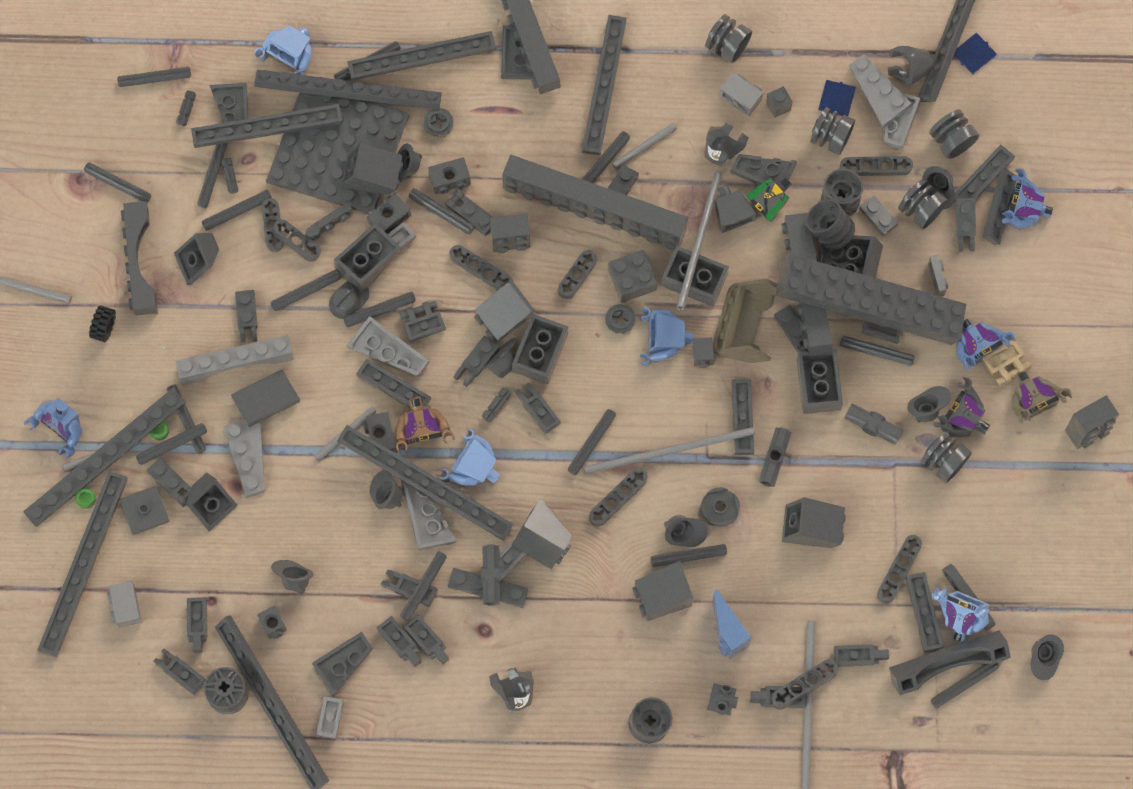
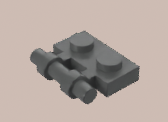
(425, 325)

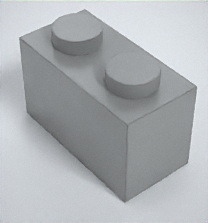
(741, 93)
(125, 604)

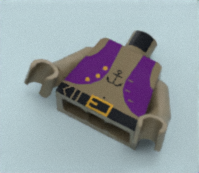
(1036, 396)

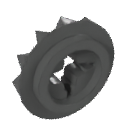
(444, 116)
(615, 312)

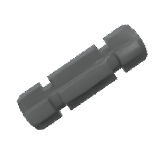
(186, 108)
(229, 175)
(496, 405)

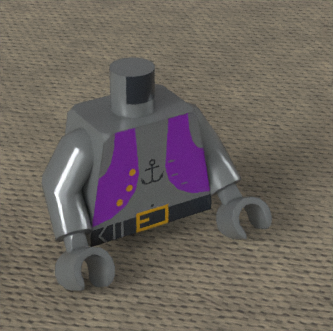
(964, 414)

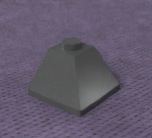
(197, 256)
(209, 501)

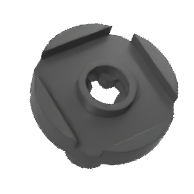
(726, 498)

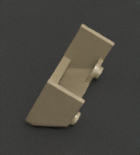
(740, 320)

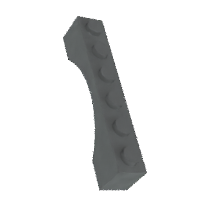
(136, 223)
(981, 650)

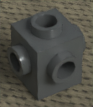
(722, 699)

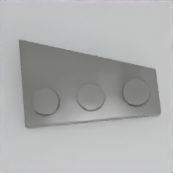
(898, 130)

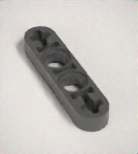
(876, 169)
(480, 270)
(618, 497)
(896, 567)
(960, 585)
(804, 684)

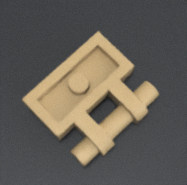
(1004, 357)

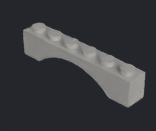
(206, 365)

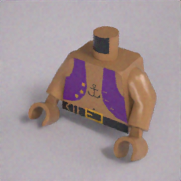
(420, 424)

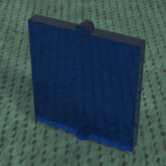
(974, 53)
(837, 97)

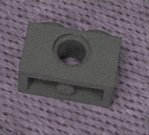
(456, 168)
(391, 204)
(380, 423)

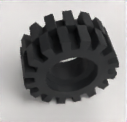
(102, 323)

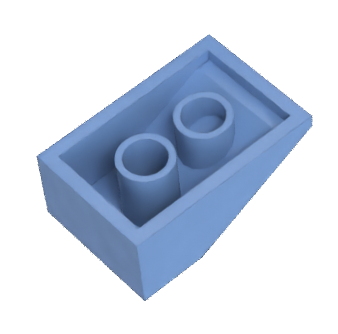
(731, 633)

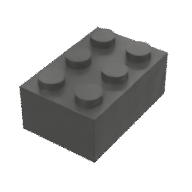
(706, 281)
(540, 349)
(819, 382)
(1092, 422)

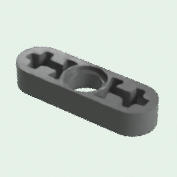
(266, 219)
(297, 248)
(589, 266)

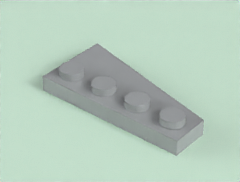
(882, 95)
(386, 347)
(248, 455)
(426, 520)

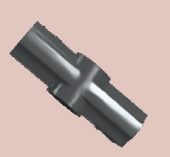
(873, 423)
(772, 467)
(491, 575)

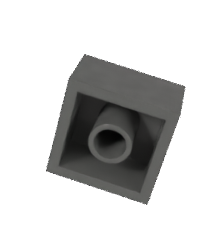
(510, 233)
(632, 276)

